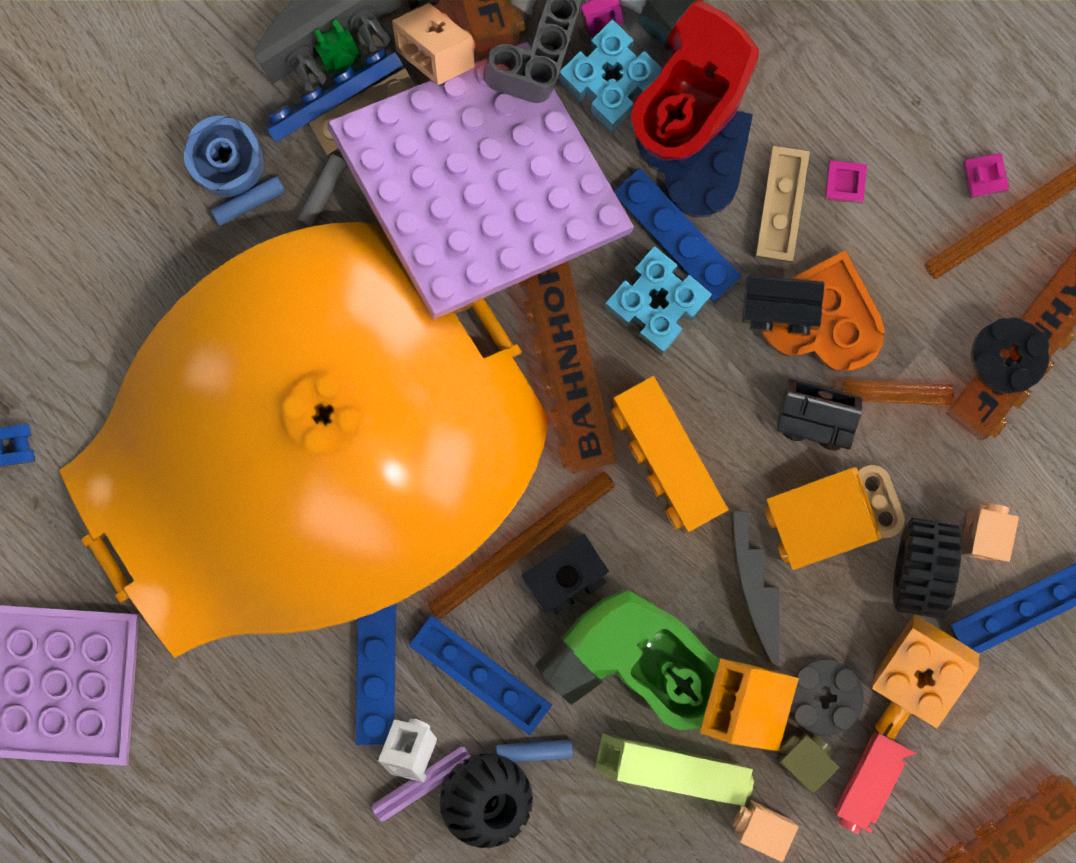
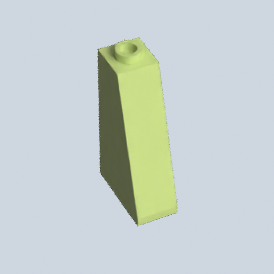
(673, 770)

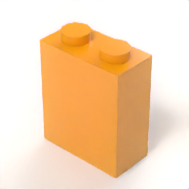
(823, 519)
(749, 705)

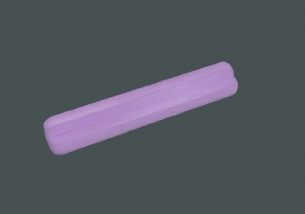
(413, 790)

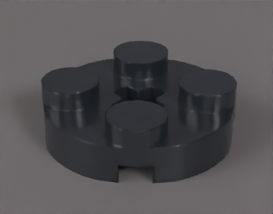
(1030, 346)

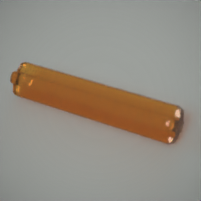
(900, 392)

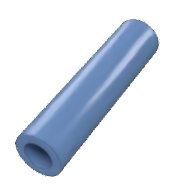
(248, 201)
(536, 750)

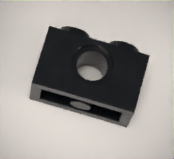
(543, 582)

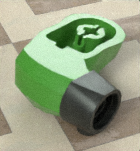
(644, 649)

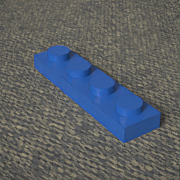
(346, 84)
(676, 234)
(1018, 611)
(480, 675)
(376, 676)

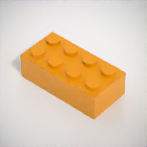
(668, 455)

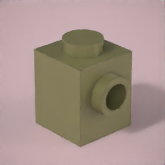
(808, 760)

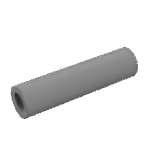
(322, 190)

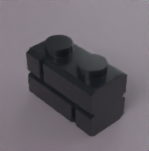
(783, 303)
(819, 415)

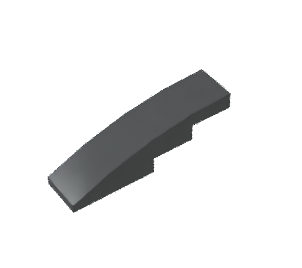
(760, 601)

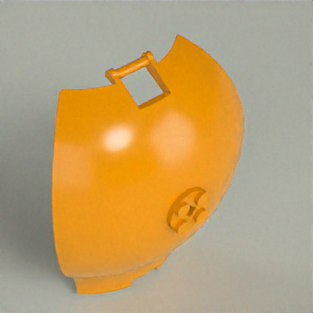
(254, 511)

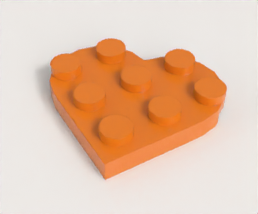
(850, 322)

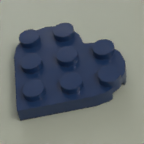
(710, 177)

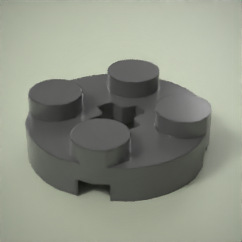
(840, 713)

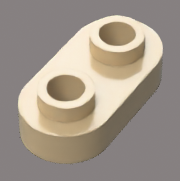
(884, 499)

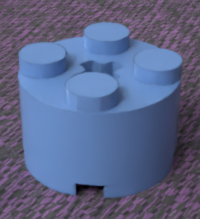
(205, 163)

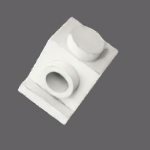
(406, 738)

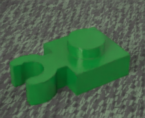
(336, 48)

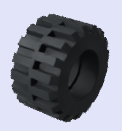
(927, 568)

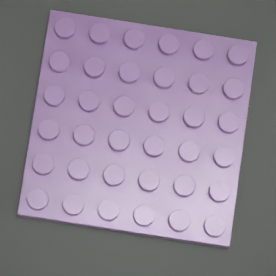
(477, 185)

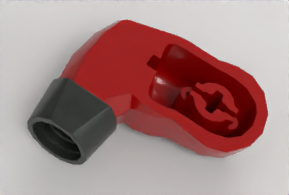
(699, 82)

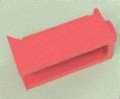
(871, 783)

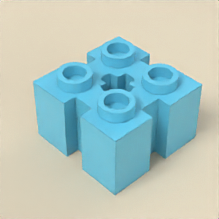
(611, 52)
(656, 277)

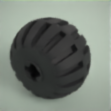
(486, 800)

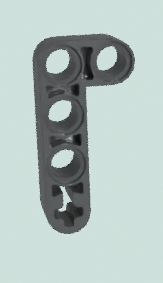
(537, 61)

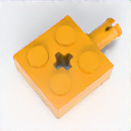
(920, 694)

